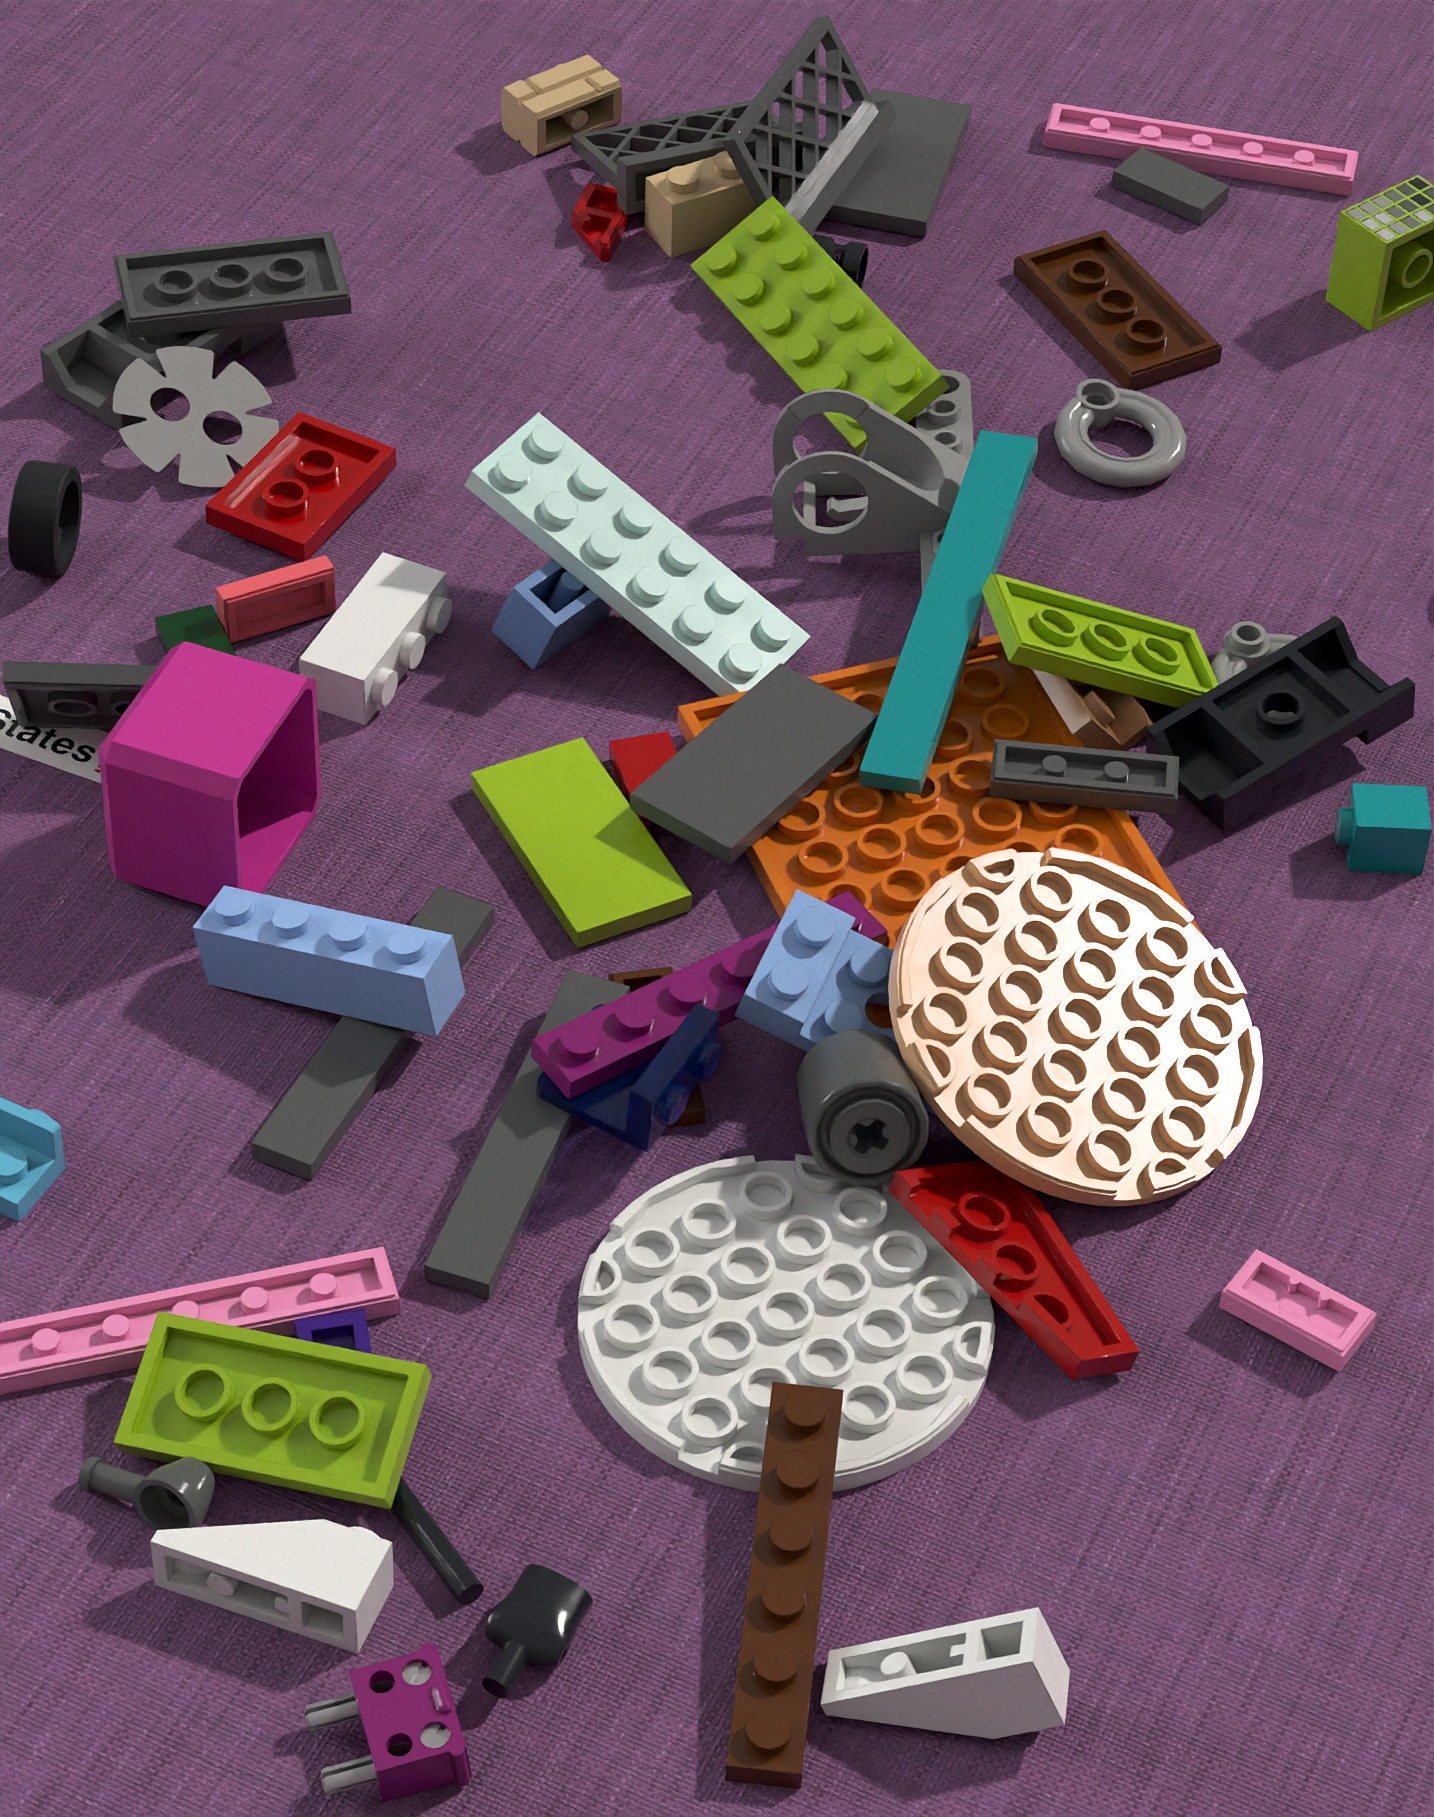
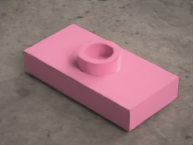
(1297, 1310)

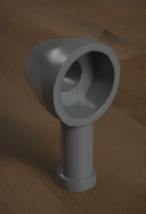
(165, 1499)

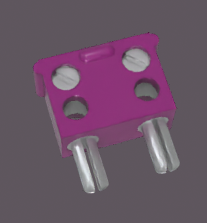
(406, 1725)

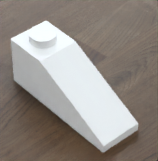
(289, 1574)
(962, 1678)

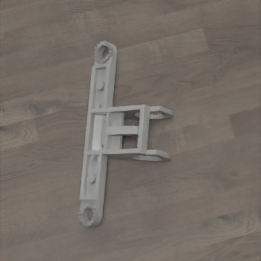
(903, 470)

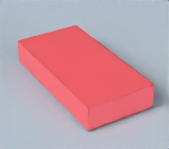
(276, 599)

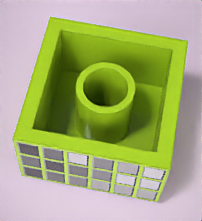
(1385, 255)

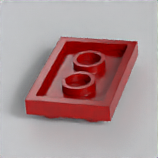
(301, 486)

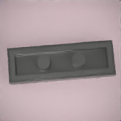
(1084, 776)

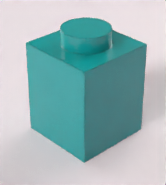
(1385, 828)

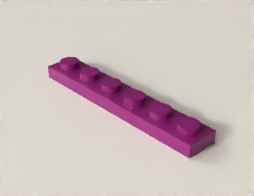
(641, 1023)

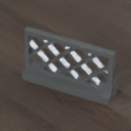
(648, 147)
(826, 163)

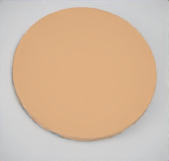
(1074, 1027)

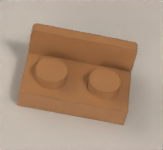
(1096, 714)

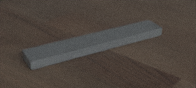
(356, 1058)
(511, 1161)

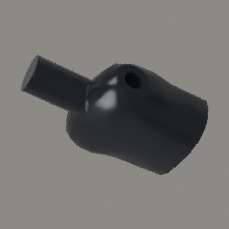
(533, 1625)

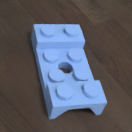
(817, 977)

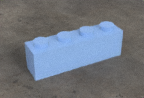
(330, 960)

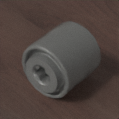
(861, 1107)

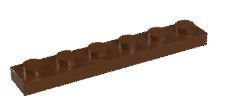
(785, 1587)

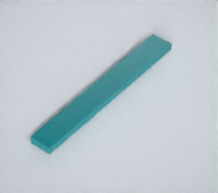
(948, 614)

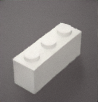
(376, 637)

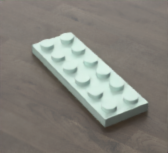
(635, 558)

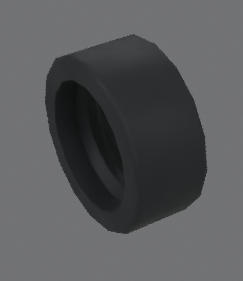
(45, 517)

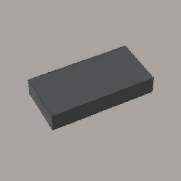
(1170, 186)

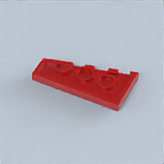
(1020, 1260)

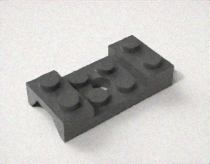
(94, 355)

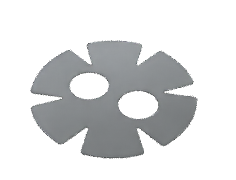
(159, 441)

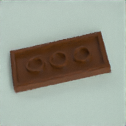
(1117, 310)

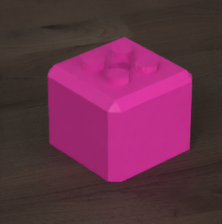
(210, 775)

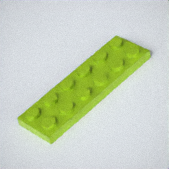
(816, 319)

